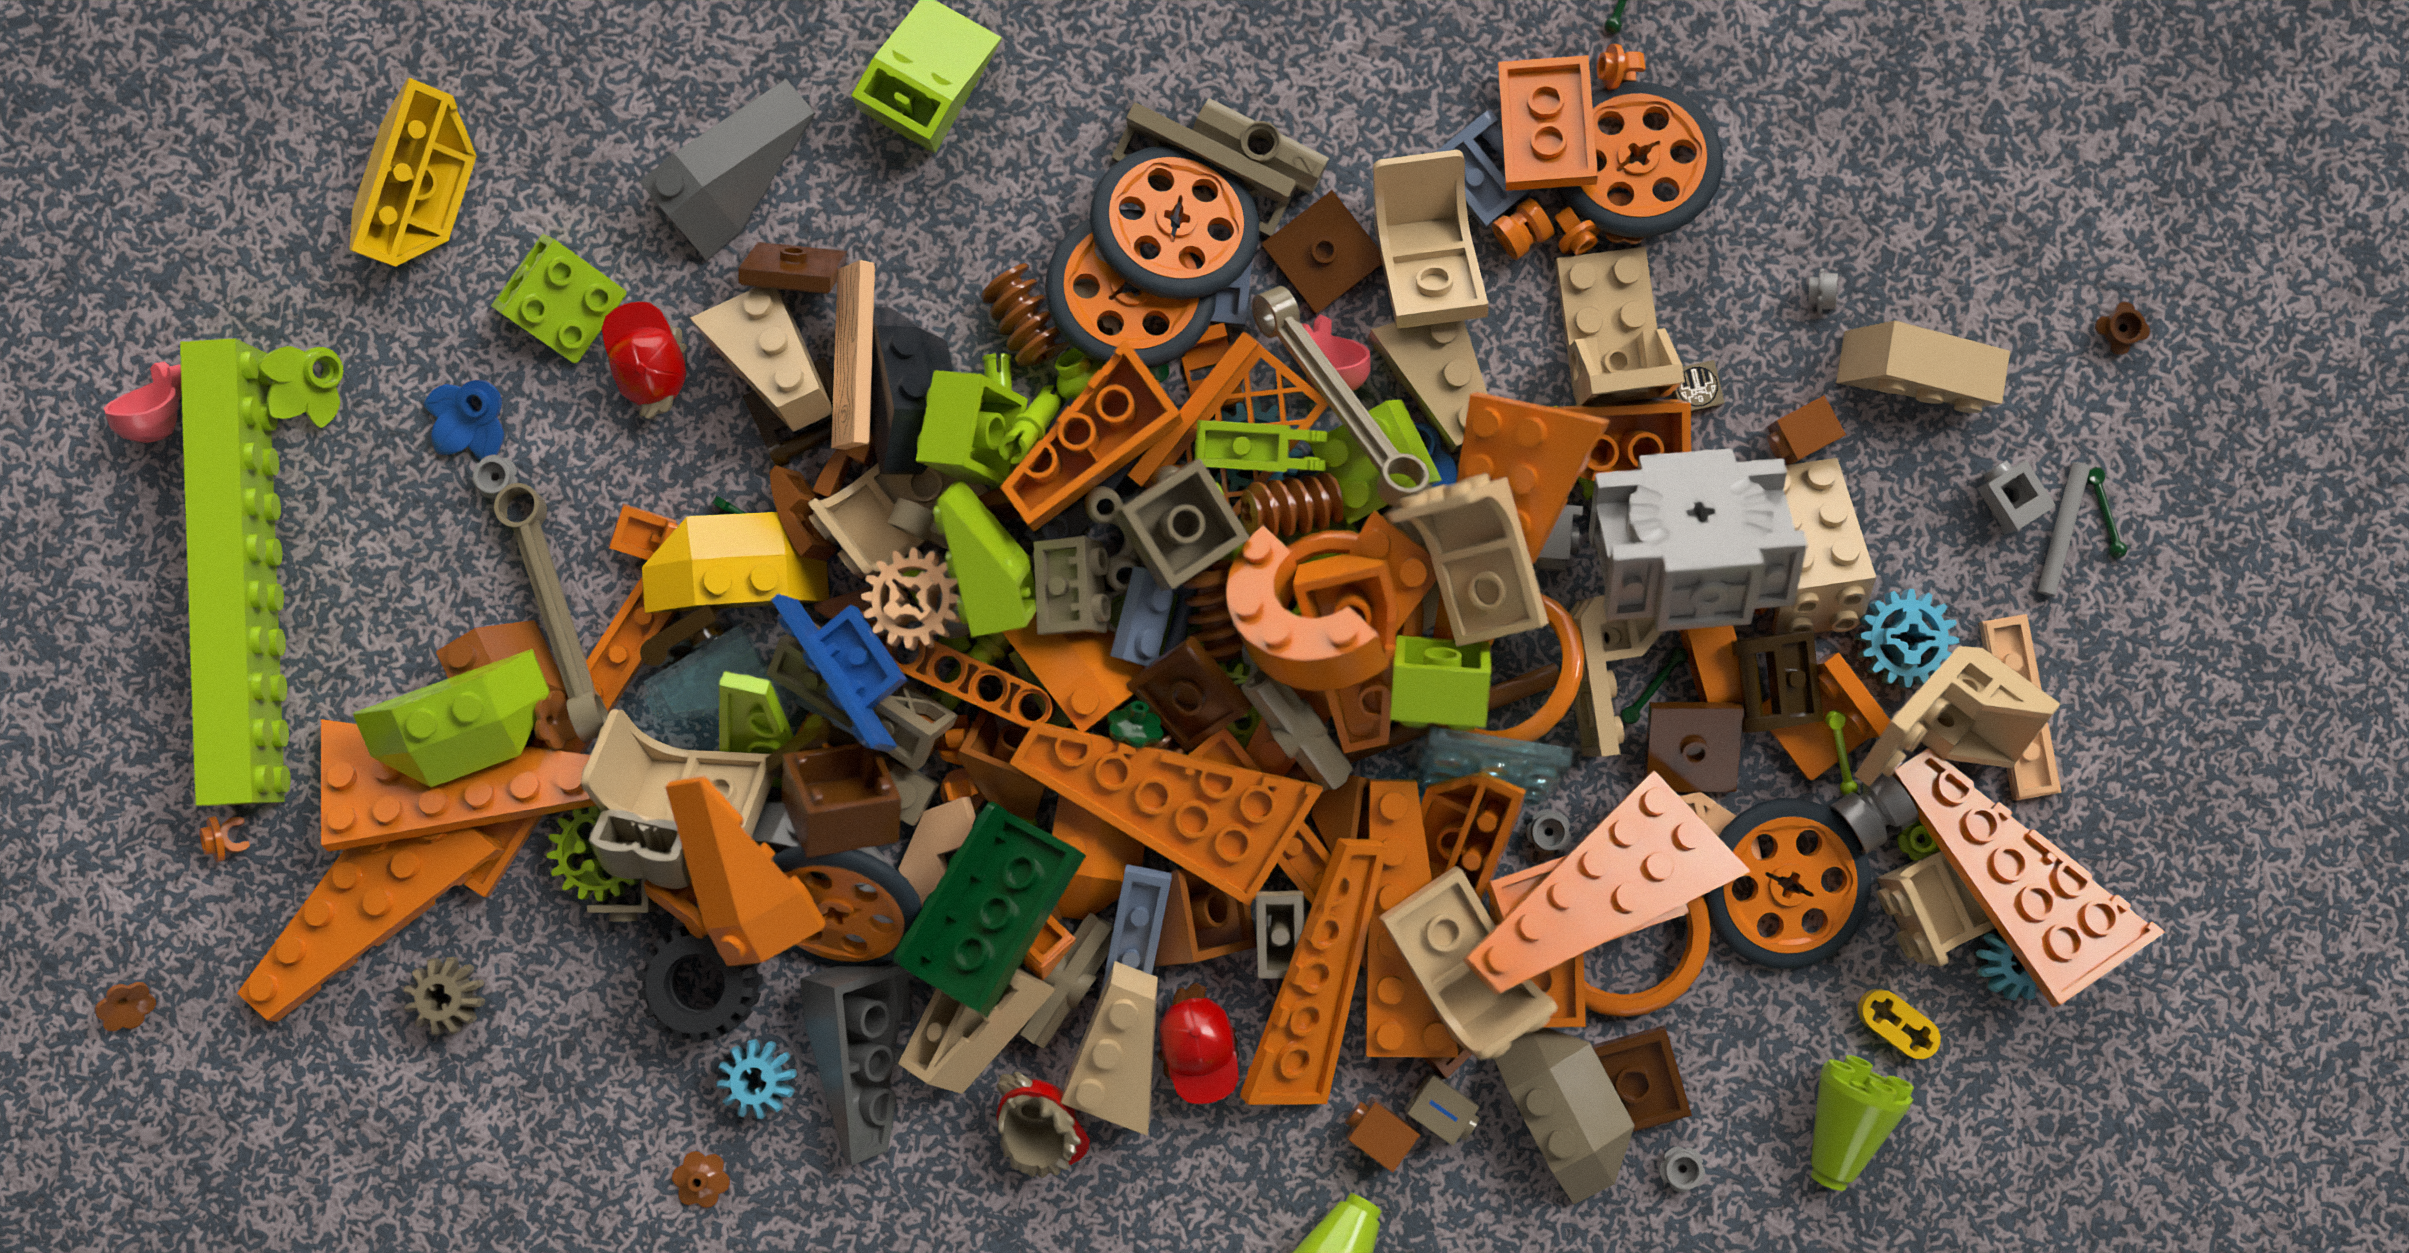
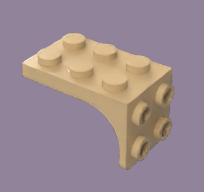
(1427, 239)
(861, 512)
(1477, 557)
(1837, 565)
(632, 770)
(1931, 908)
(1434, 935)

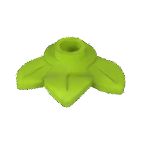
(297, 388)

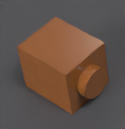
(1804, 431)
(1380, 1133)

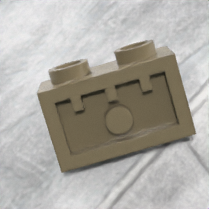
(1071, 586)

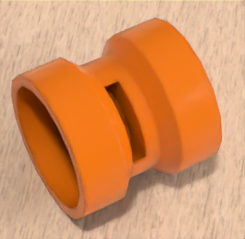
(1523, 228)

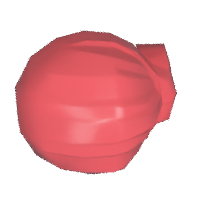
(1346, 355)
(149, 411)

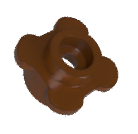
(2135, 326)

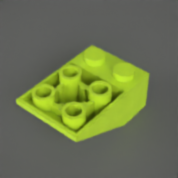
(925, 73)
(987, 562)

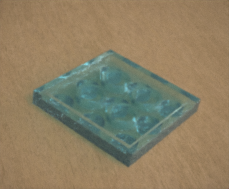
(1522, 763)

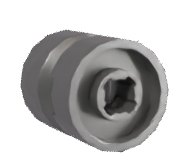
(1878, 810)

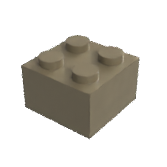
(1181, 525)

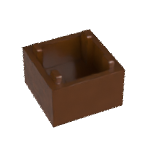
(840, 799)

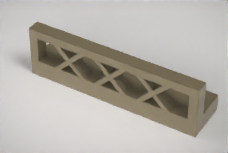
(1253, 174)
(897, 713)

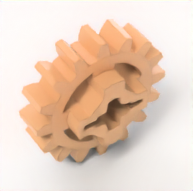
(899, 610)

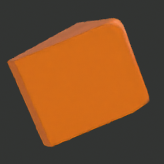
(1048, 948)

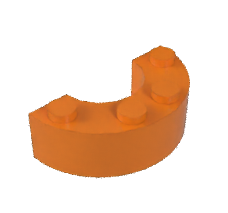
(1291, 648)

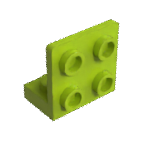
(559, 298)

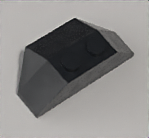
(900, 378)

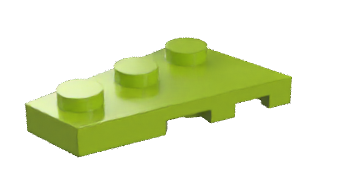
(751, 717)

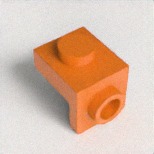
(640, 531)

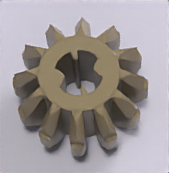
(432, 1007)

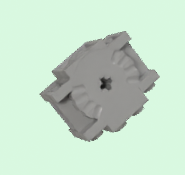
(1695, 539)

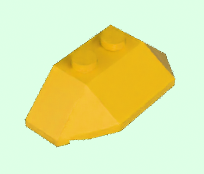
(412, 177)
(730, 565)

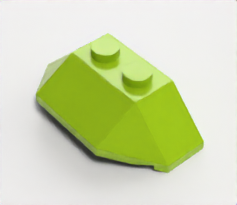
(457, 721)

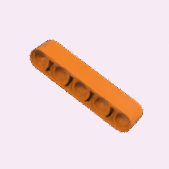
(1713, 663)
(970, 679)

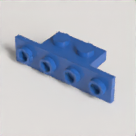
(851, 663)

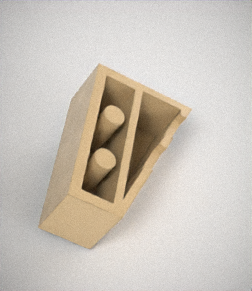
(767, 351)
(1924, 365)
(1436, 370)
(958, 1043)
(1116, 1053)

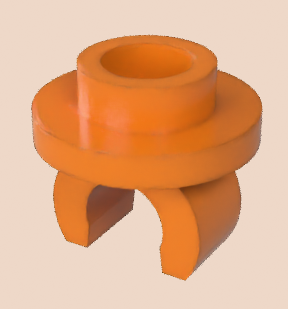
(1619, 67)
(1578, 236)
(954, 739)
(960, 784)
(215, 838)

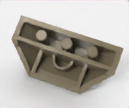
(1568, 1108)

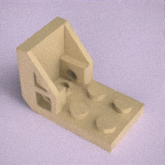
(1614, 330)
(1627, 638)
(1965, 713)

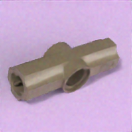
(1286, 156)
(1298, 730)
(1070, 979)

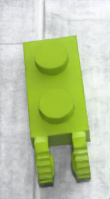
(1254, 446)

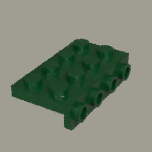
(988, 908)

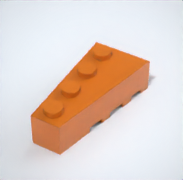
(1093, 438)

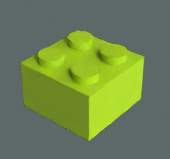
(965, 425)
(1357, 473)
(1440, 683)

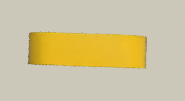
(1904, 1015)

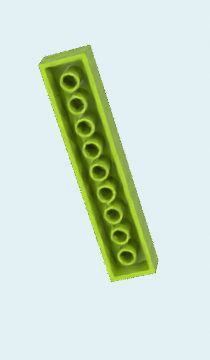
(233, 576)

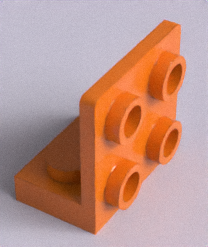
(1813, 744)

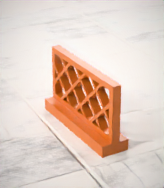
(1209, 400)

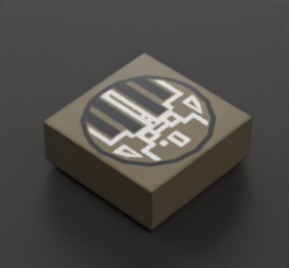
(1700, 386)

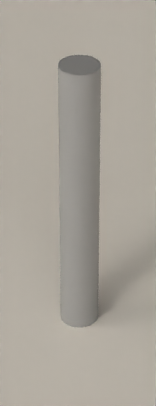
(2063, 529)

